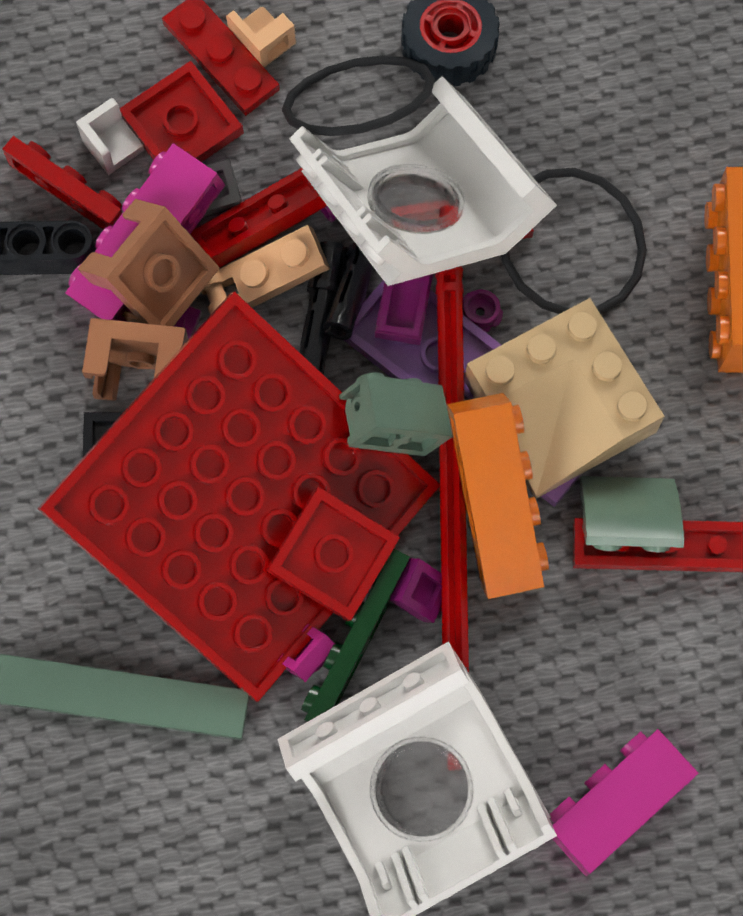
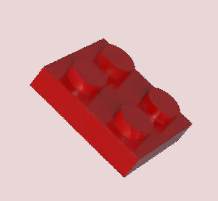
(182, 112)
(333, 554)

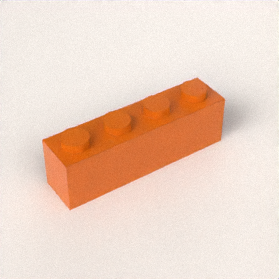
(497, 495)

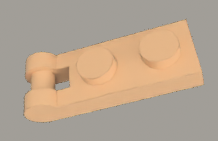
(270, 269)

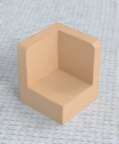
(263, 34)

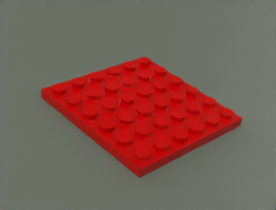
(210, 479)

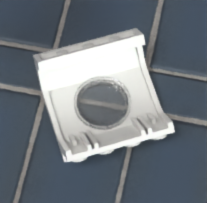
(393, 191)
(418, 785)

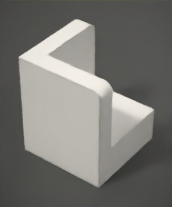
(109, 136)

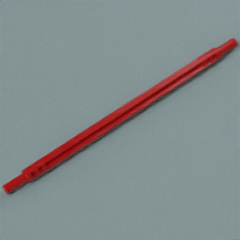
(452, 502)

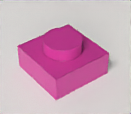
(312, 655)

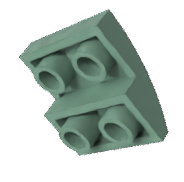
(631, 513)

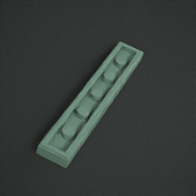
(123, 697)

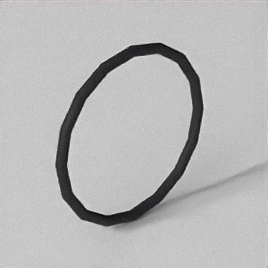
(370, 125)
(639, 235)

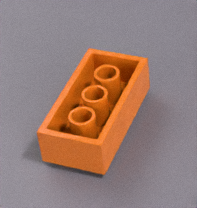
(726, 261)

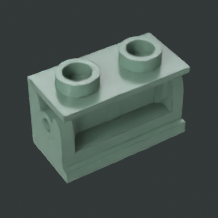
(396, 415)

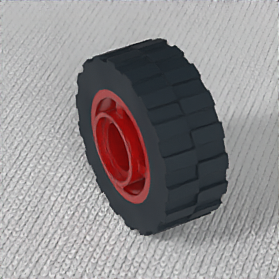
(458, 57)

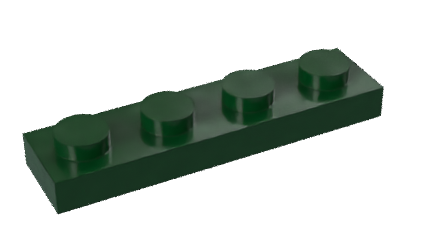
(345, 657)

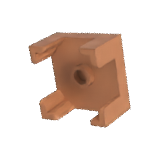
(155, 268)
(127, 345)

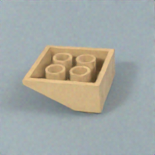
(573, 392)

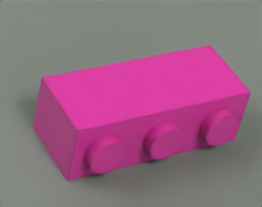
(620, 800)

